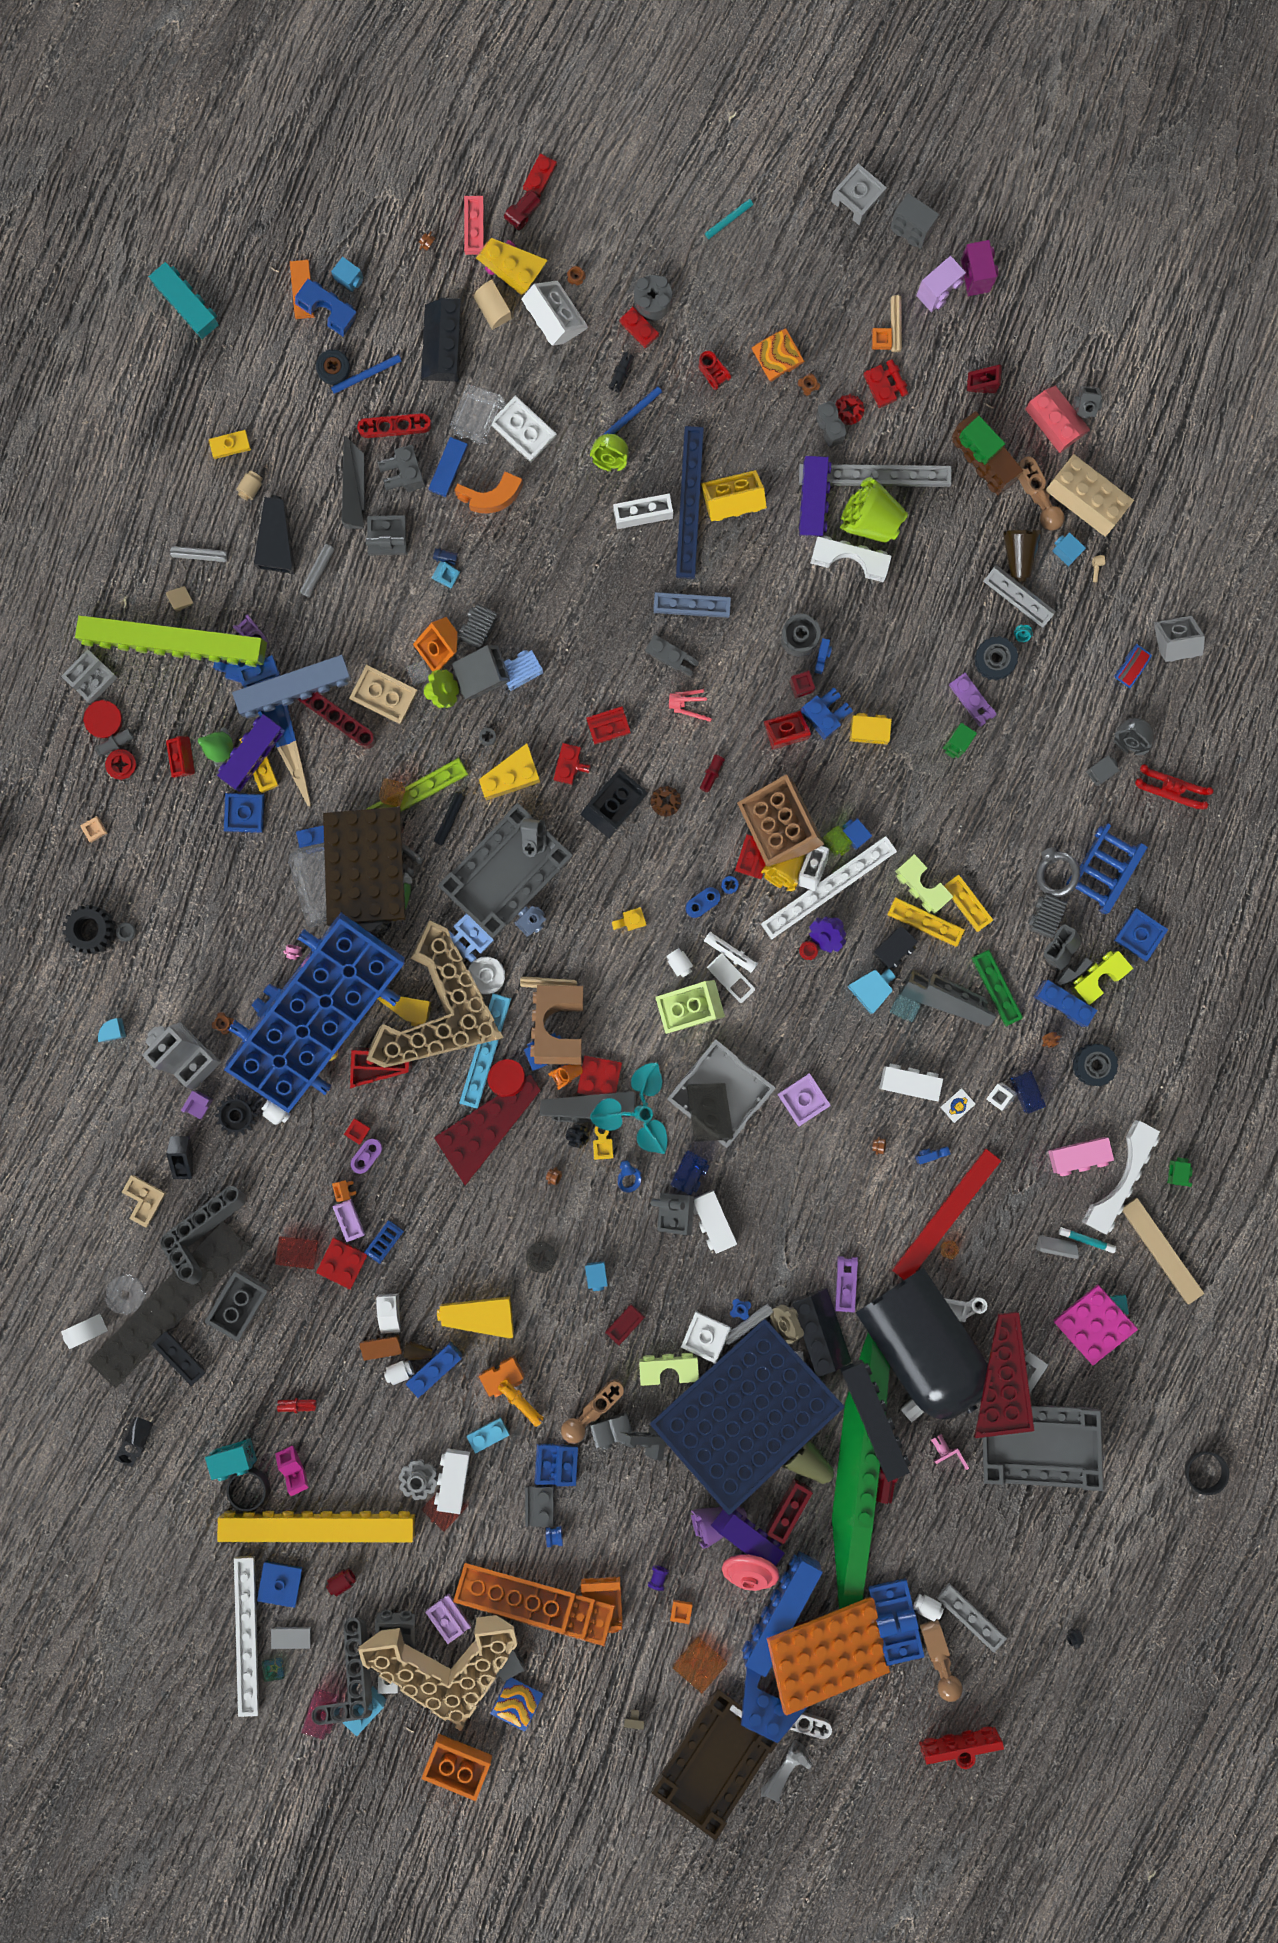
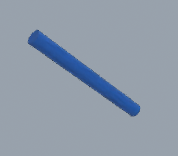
(366, 374)
(634, 411)

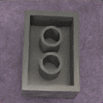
(238, 1305)

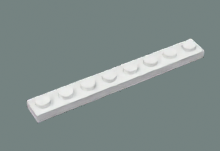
(828, 887)
(246, 1636)

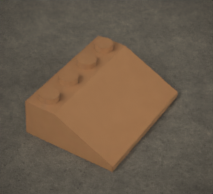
(780, 822)

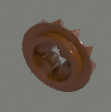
(667, 810)

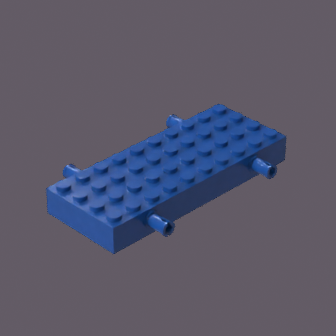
(314, 1013)

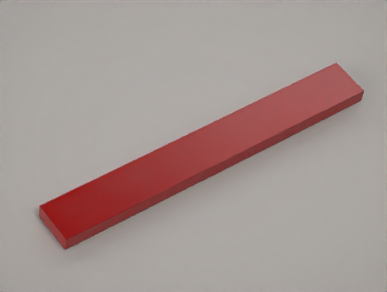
(946, 1215)

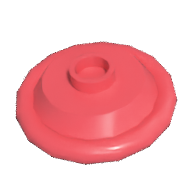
(750, 1572)

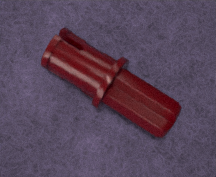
(712, 773)

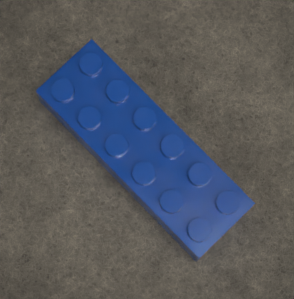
(782, 1611)

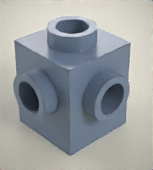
(524, 922)

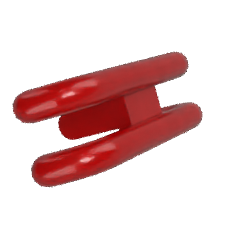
(1172, 788)

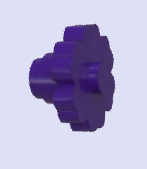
(828, 933)

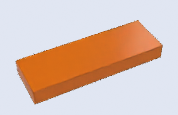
(299, 274)

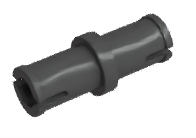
(114, 742)

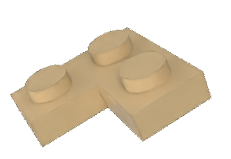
(148, 1199)

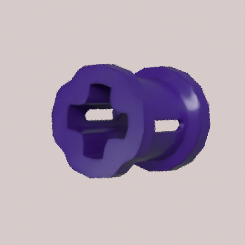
(658, 1578)

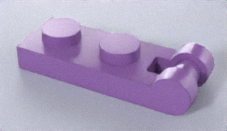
(972, 699)
(846, 1284)

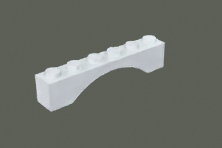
(1139, 1142)

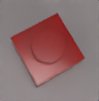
(357, 1131)

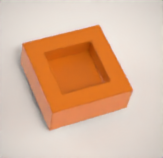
(881, 338)
(681, 1611)

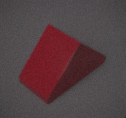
(985, 380)

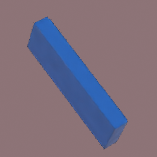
(448, 467)

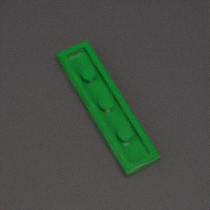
(997, 988)

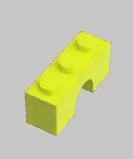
(1113, 965)

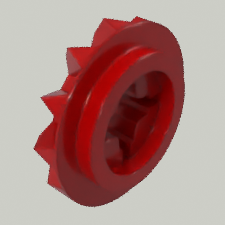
(847, 417)
(114, 759)

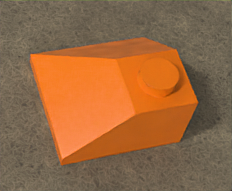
(437, 643)

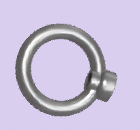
(1051, 856)

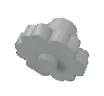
(418, 1479)

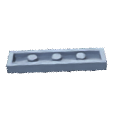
(692, 605)

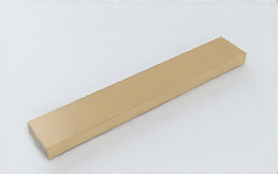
(1162, 1251)

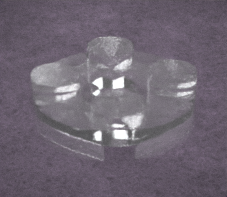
(114, 1293)

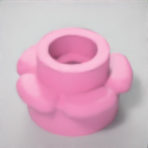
(293, 952)

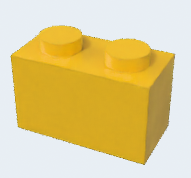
(870, 729)

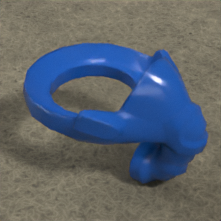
(627, 1170)

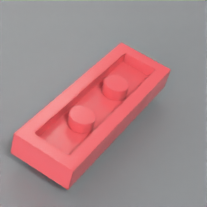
(473, 224)

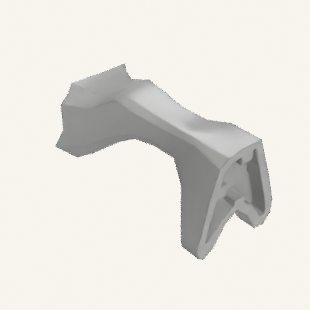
(796, 1755)

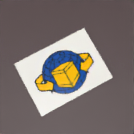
(957, 1105)

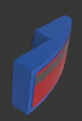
(1133, 666)

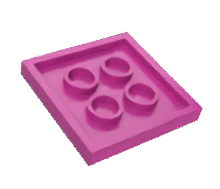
(1095, 1324)

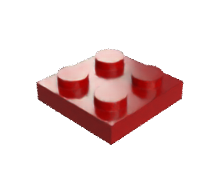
(599, 1076)
(342, 1263)

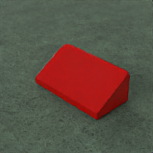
(180, 756)

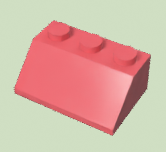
(1057, 418)

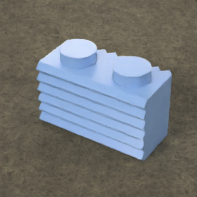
(522, 669)

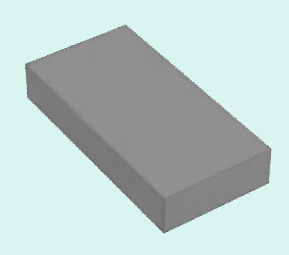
(291, 1638)

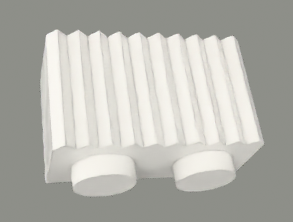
(813, 868)

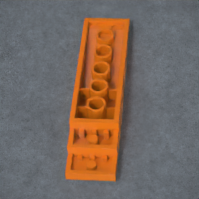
(534, 1604)

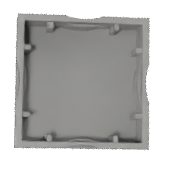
(744, 1086)

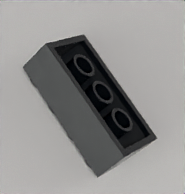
(442, 340)
(821, 1332)

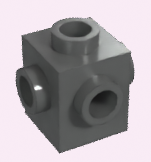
(1088, 402)

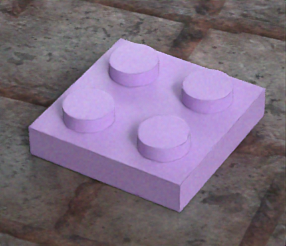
(803, 1099)

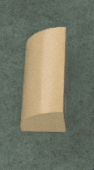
(492, 305)

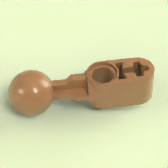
(1051, 516)
(574, 1429)
(949, 1686)

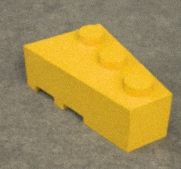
(511, 264)
(510, 775)

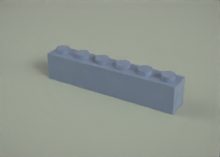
(292, 686)

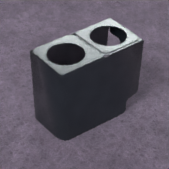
(136, 1434)

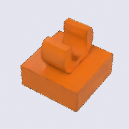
(341, 1190)

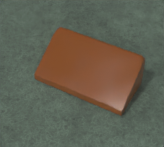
(380, 1347)

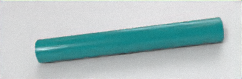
(728, 219)

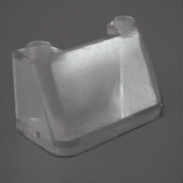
(309, 877)

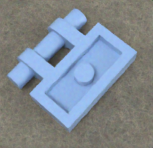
(473, 934)

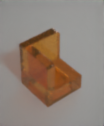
(392, 792)

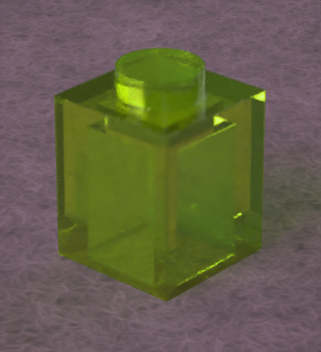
(837, 841)

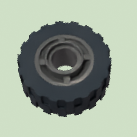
(987, 666)
(1083, 1064)

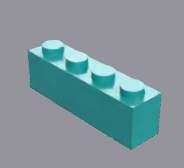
(183, 300)

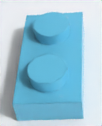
(488, 1435)

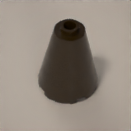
(1021, 552)

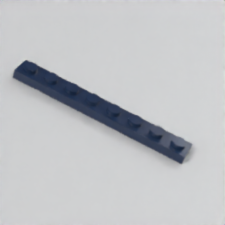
(689, 502)

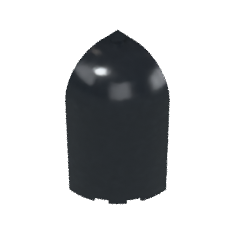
(927, 1347)

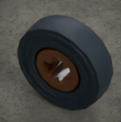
(336, 358)

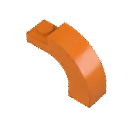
(494, 500)

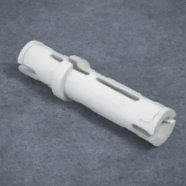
(749, 964)

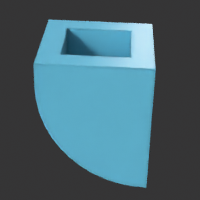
(112, 1030)

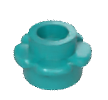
(1023, 637)

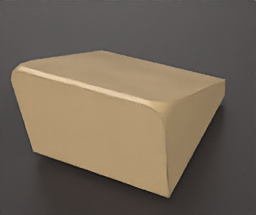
(179, 598)

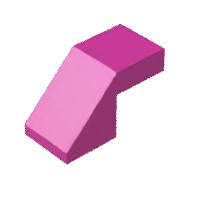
(292, 1469)

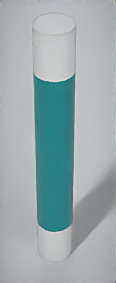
(1087, 1240)

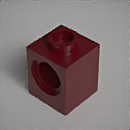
(802, 684)

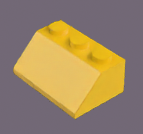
(734, 495)

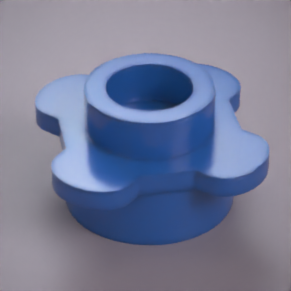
(745, 1307)

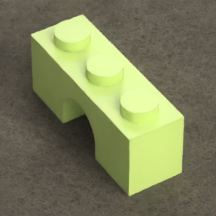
(933, 898)
(652, 1367)

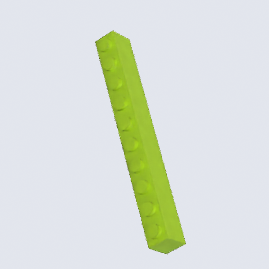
(171, 640)

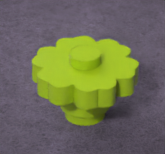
(441, 689)

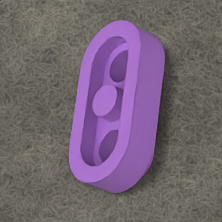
(366, 1155)

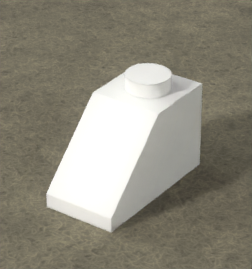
(388, 1313)

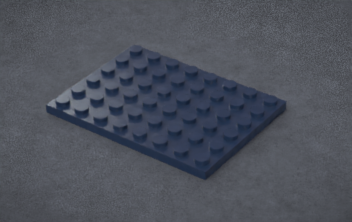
(746, 1416)

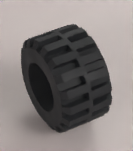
(75, 923)

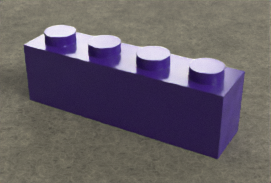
(814, 496)
(250, 753)
(746, 1537)

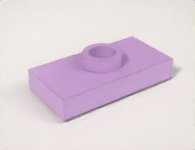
(349, 1220)

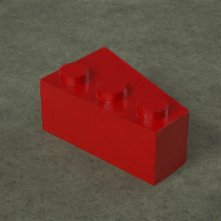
(367, 1072)

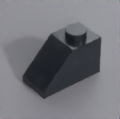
(180, 1157)

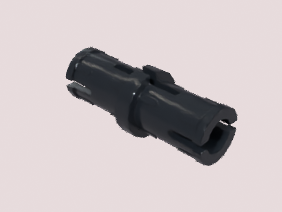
(621, 372)

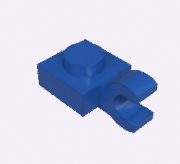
(230, 670)

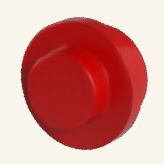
(808, 950)

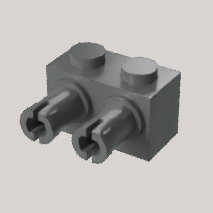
(409, 474)

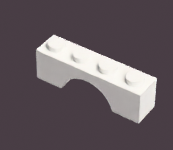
(873, 563)

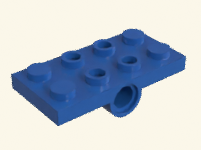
(897, 1622)

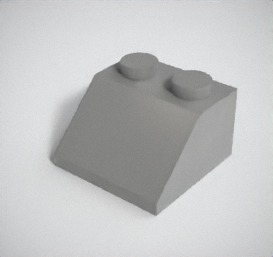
(1179, 638)

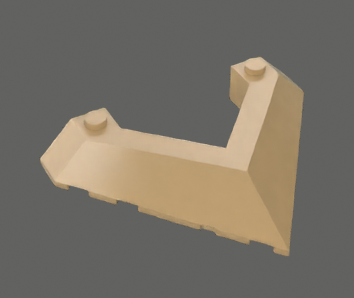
(466, 1018)
(445, 1691)

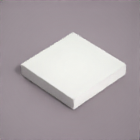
(706, 1337)

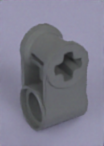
(533, 834)

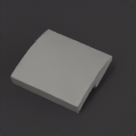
(89, 676)

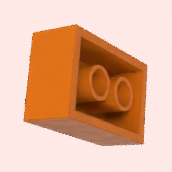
(457, 1767)

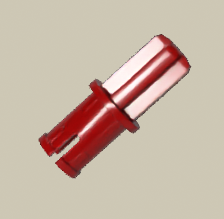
(296, 1405)

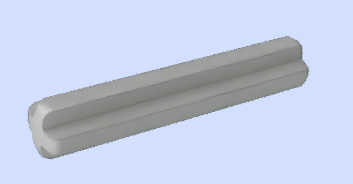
(199, 554)
(317, 570)
(749, 1323)

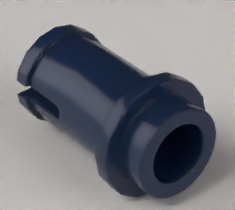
(445, 556)

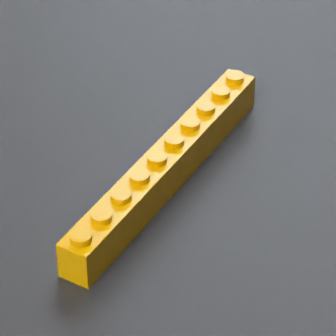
(316, 1527)

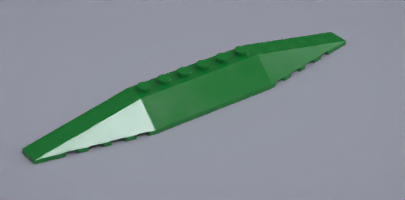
(856, 1487)

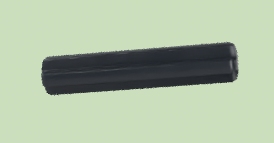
(449, 818)

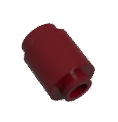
(341, 1582)

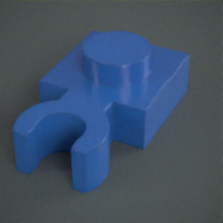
(824, 651)
(927, 1155)

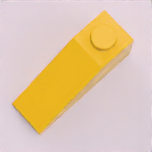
(410, 1009)

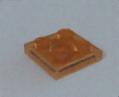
(699, 1664)

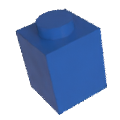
(856, 833)

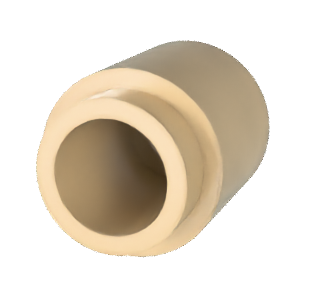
(249, 486)

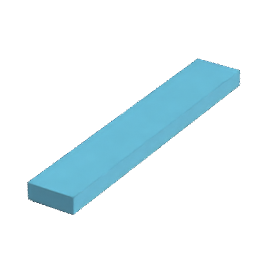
(484, 1056)

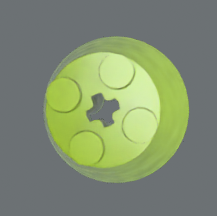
(873, 513)

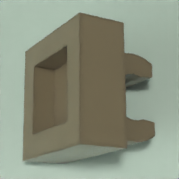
(633, 1722)

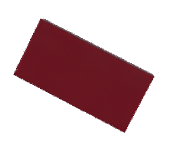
(625, 1324)

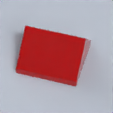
(787, 730)

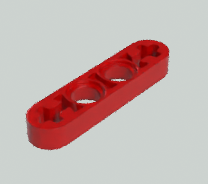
(394, 429)

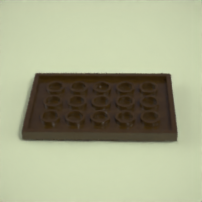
(364, 865)

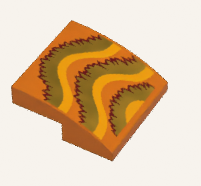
(778, 354)

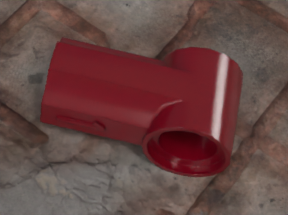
(519, 214)
(885, 1489)

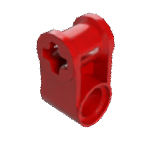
(714, 373)

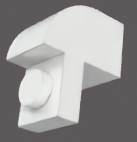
(84, 1331)

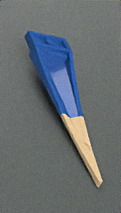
(281, 716)

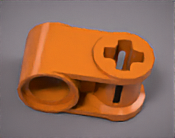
(565, 1074)

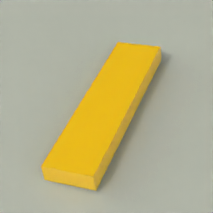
(925, 922)

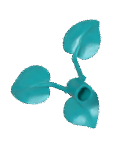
(608, 1111)

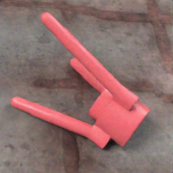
(678, 699)

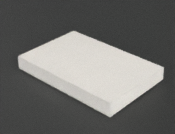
(523, 429)

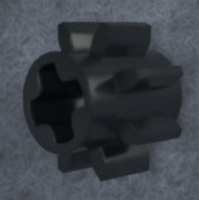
(577, 1136)

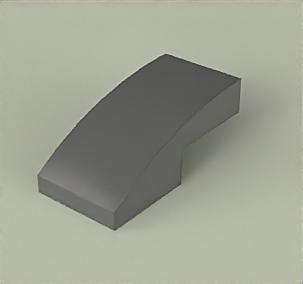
(1068, 975)

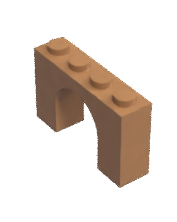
(548, 1001)

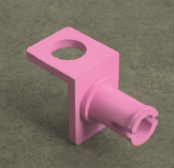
(945, 1452)

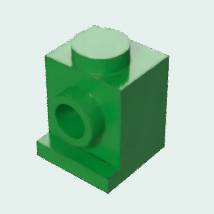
(1180, 1172)

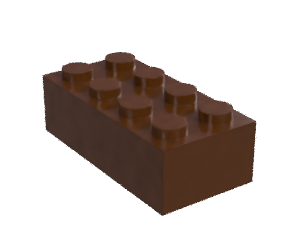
(999, 472)

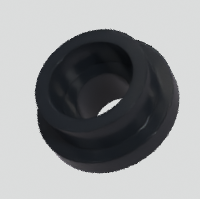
(1075, 1638)

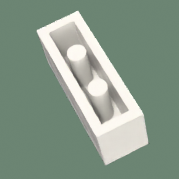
(643, 511)
(911, 1082)
(713, 1222)
(452, 1481)

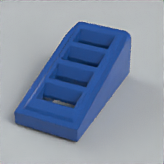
(374, 1255)

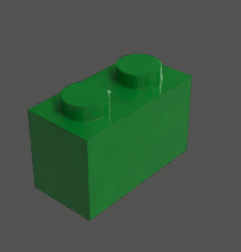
(981, 440)
(959, 741)

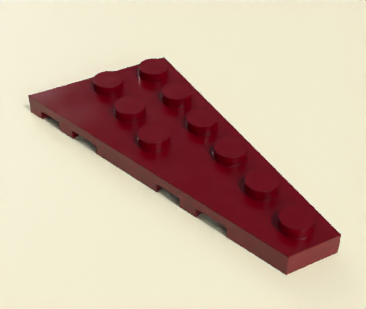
(478, 1134)
(1006, 1394)

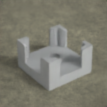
(859, 192)
(1034, 1368)

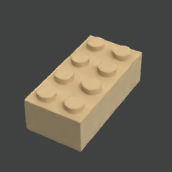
(1089, 495)

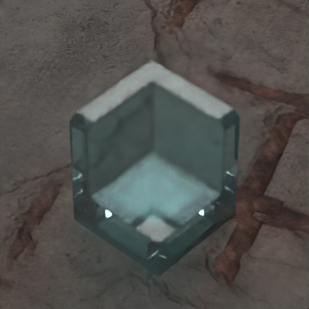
(905, 1008)

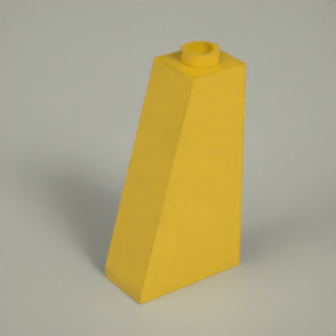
(479, 1316)

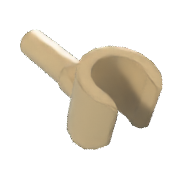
(1096, 562)

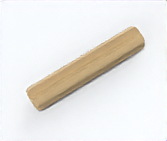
(896, 323)
(534, 981)

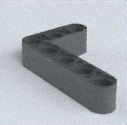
(197, 1230)
(353, 1680)

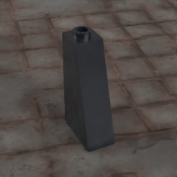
(274, 538)

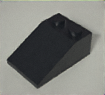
(614, 803)

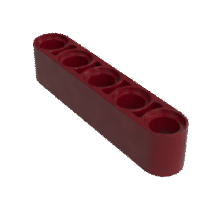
(343, 721)

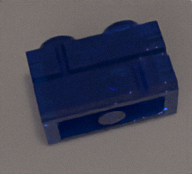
(1028, 1091)
(689, 1172)

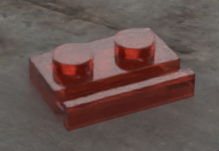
(296, 1252)

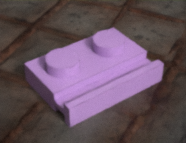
(448, 1618)

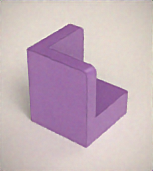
(197, 1104)

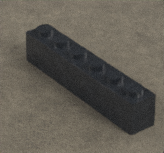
(875, 1421)

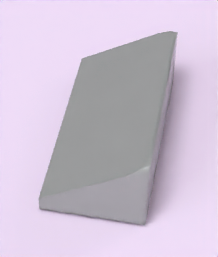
(1057, 1247)

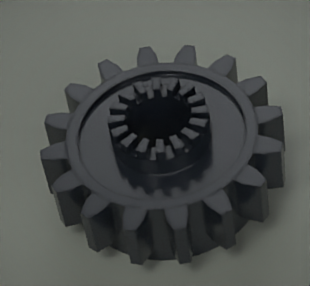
(226, 1115)

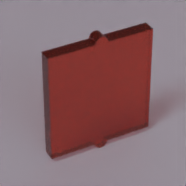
(441, 1519)

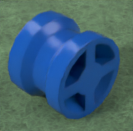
(554, 1536)

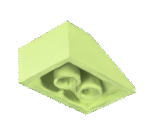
(690, 1006)

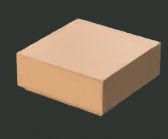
(93, 829)

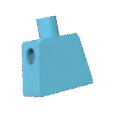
(872, 989)

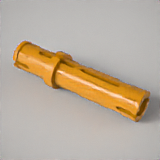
(515, 1397)

